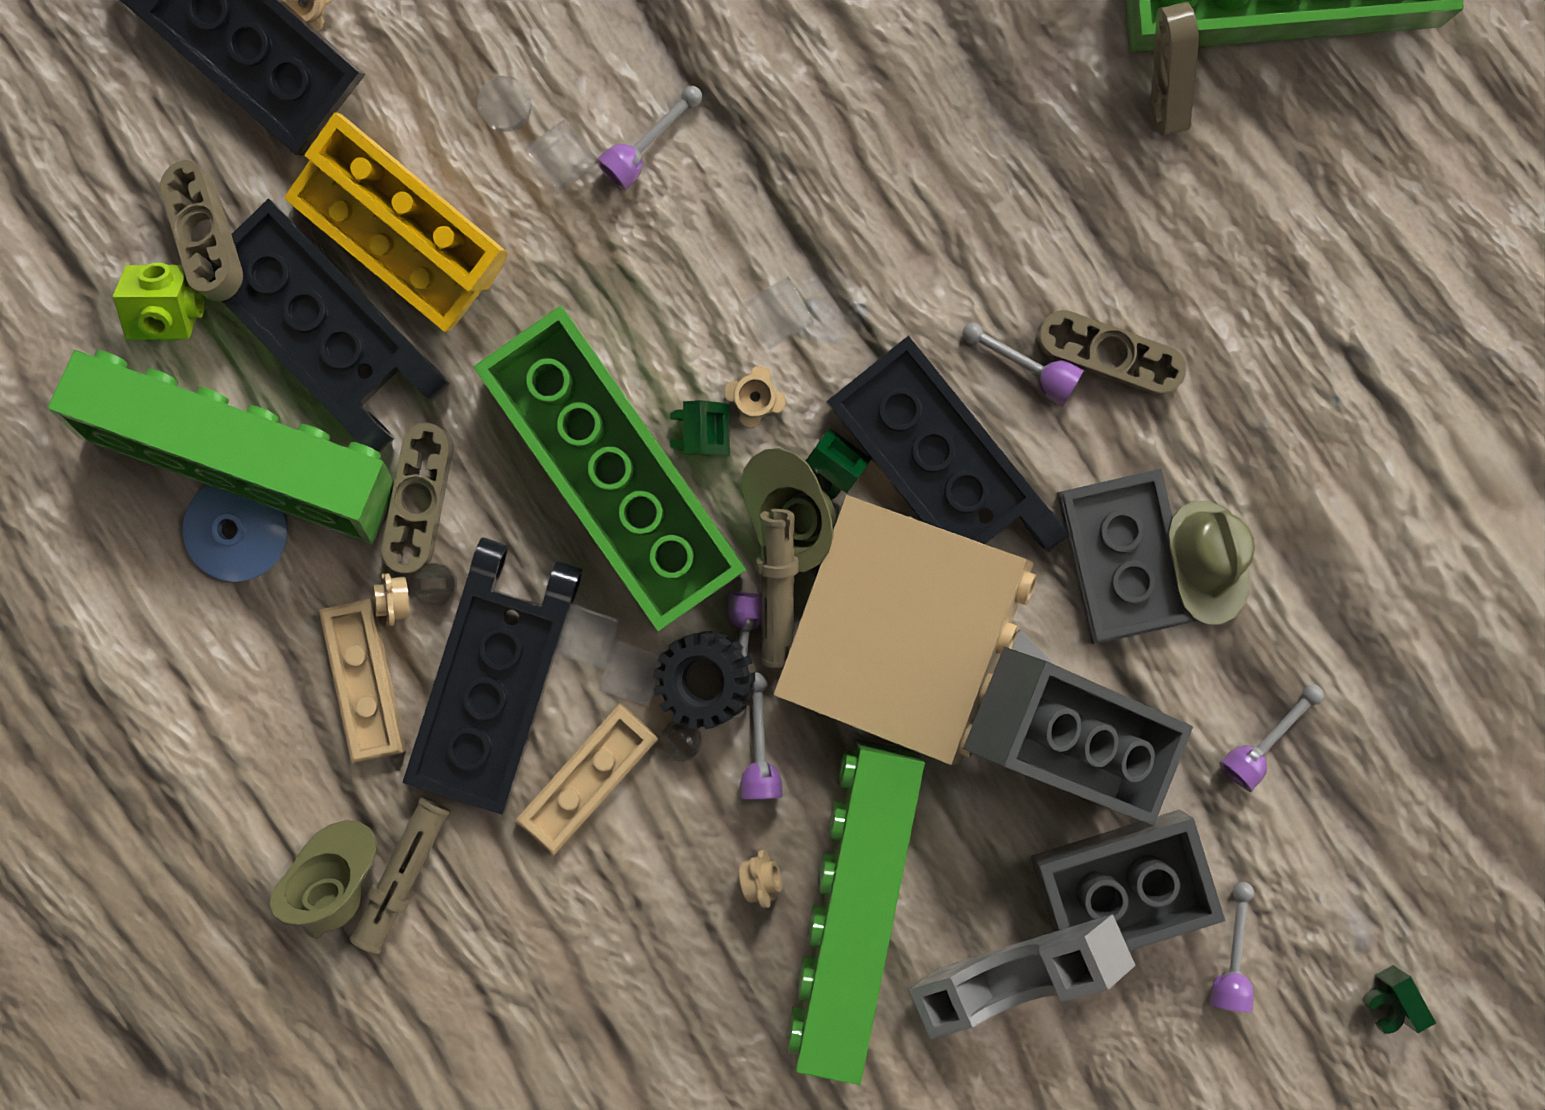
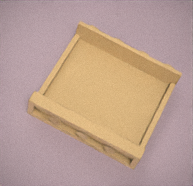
(905, 629)

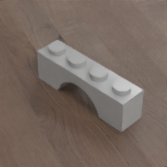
(1059, 964)

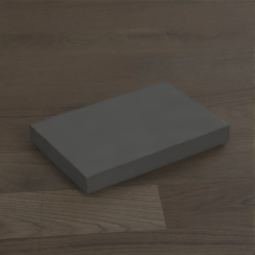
(1123, 555)

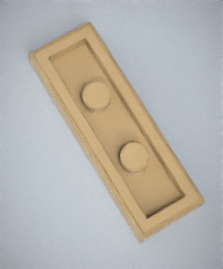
(362, 680)
(587, 778)

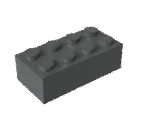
(1077, 736)

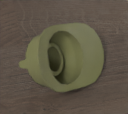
(787, 482)
(1210, 560)
(325, 879)

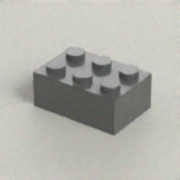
(1140, 873)

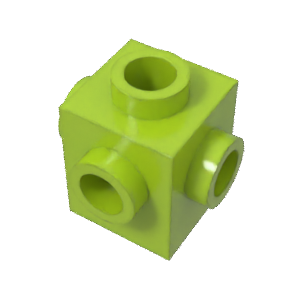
(156, 302)

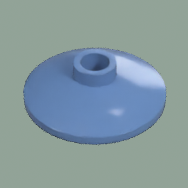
(250, 553)

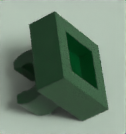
(704, 428)
(837, 462)
(1403, 1000)

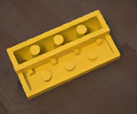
(395, 223)

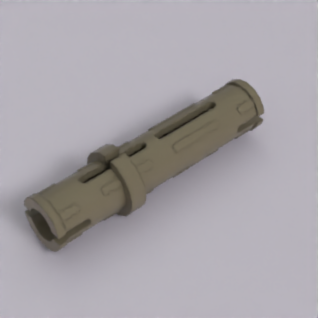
(777, 573)
(373, 930)

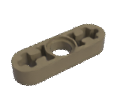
(1174, 68)
(216, 245)
(1142, 377)
(436, 462)

